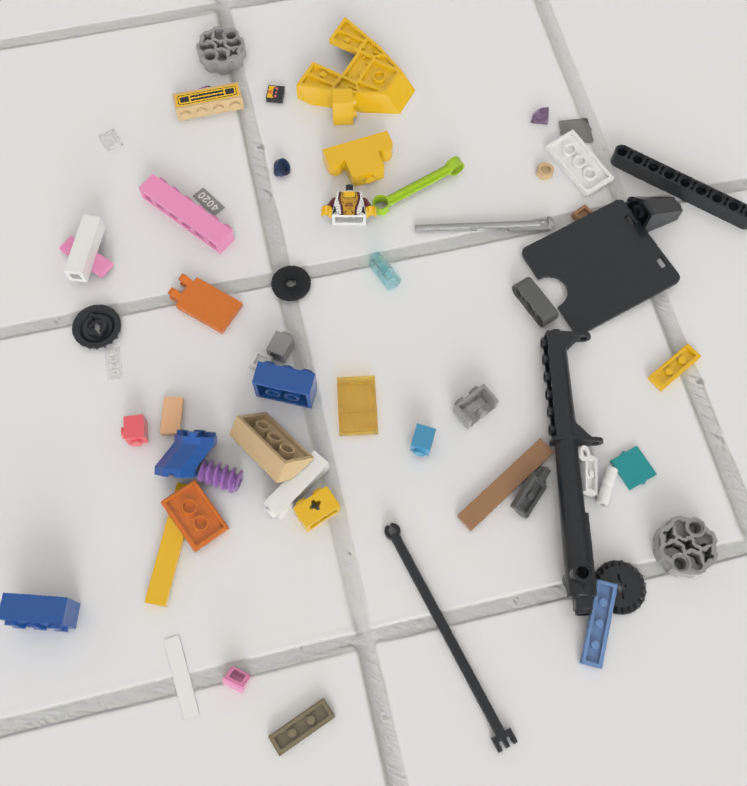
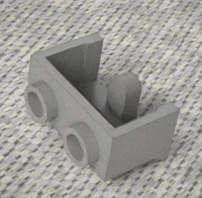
(474, 394)

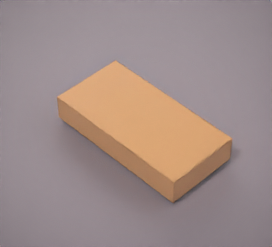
(171, 415)

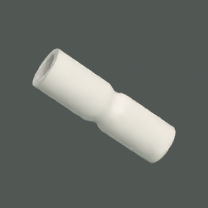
(606, 488)

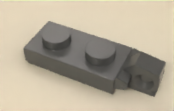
(531, 492)

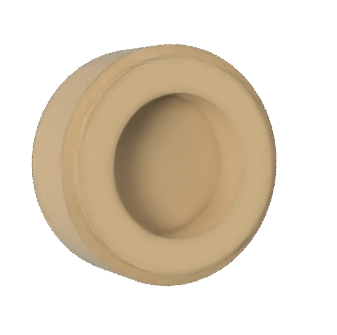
(544, 171)

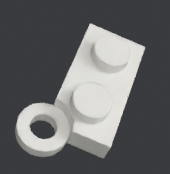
(589, 471)

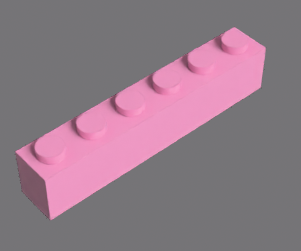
(187, 213)

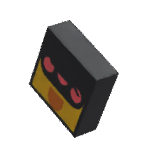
(275, 94)

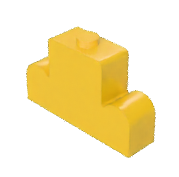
(360, 158)

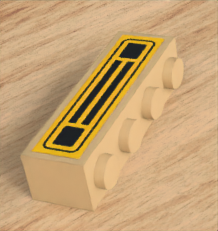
(208, 101)

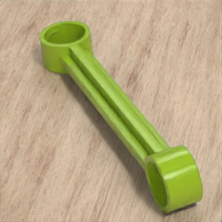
(452, 167)

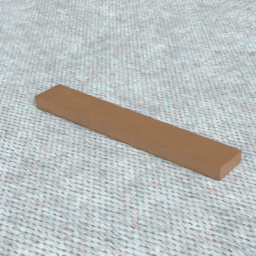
(505, 484)

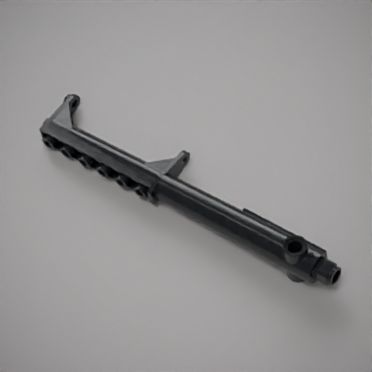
(567, 437)

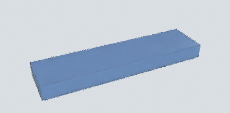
(599, 624)

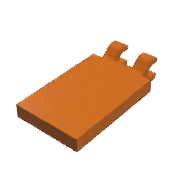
(205, 303)

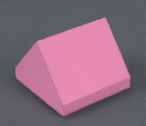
(236, 679)

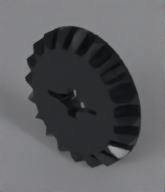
(84, 326)
(635, 588)

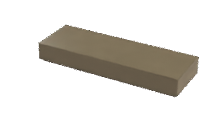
(301, 726)

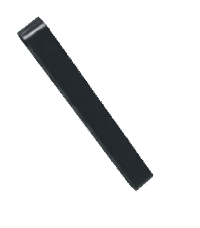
(680, 185)

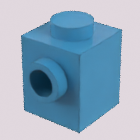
(422, 440)

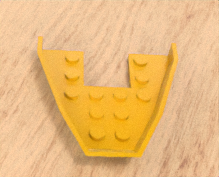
(371, 74)

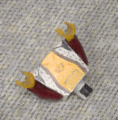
(348, 207)

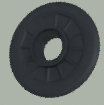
(295, 292)

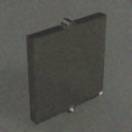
(580, 126)

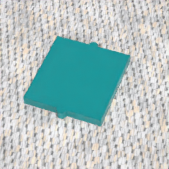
(633, 467)

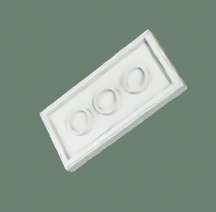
(579, 163)

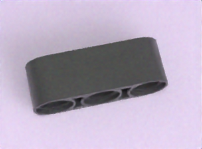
(535, 301)

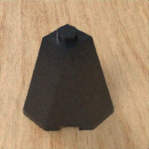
(654, 211)

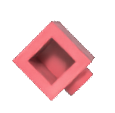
(135, 430)

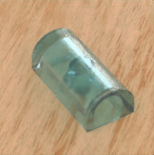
(384, 271)

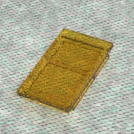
(357, 405)

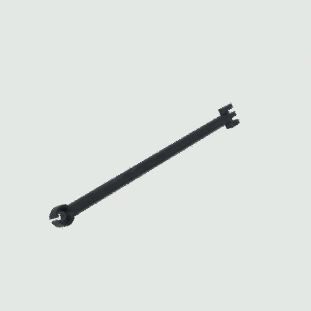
(500, 733)

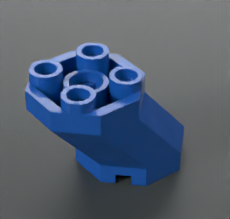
(186, 454)

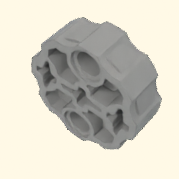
(221, 50)
(692, 559)

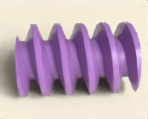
(220, 477)

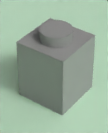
(280, 346)

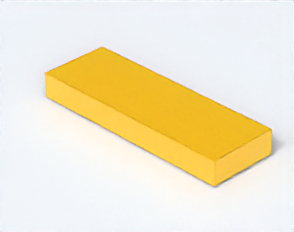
(674, 367)

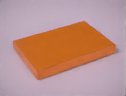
(194, 515)

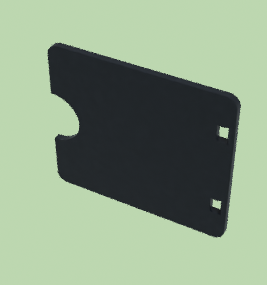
(602, 265)

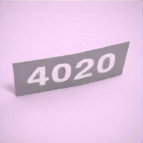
(208, 201)

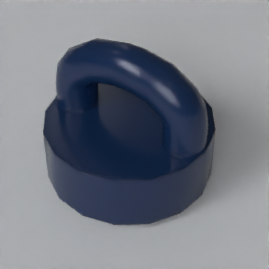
(281, 167)

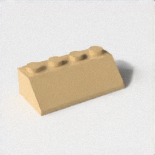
(270, 446)

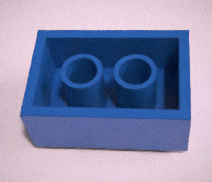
(285, 384)
(39, 612)

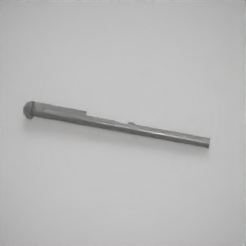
(531, 225)

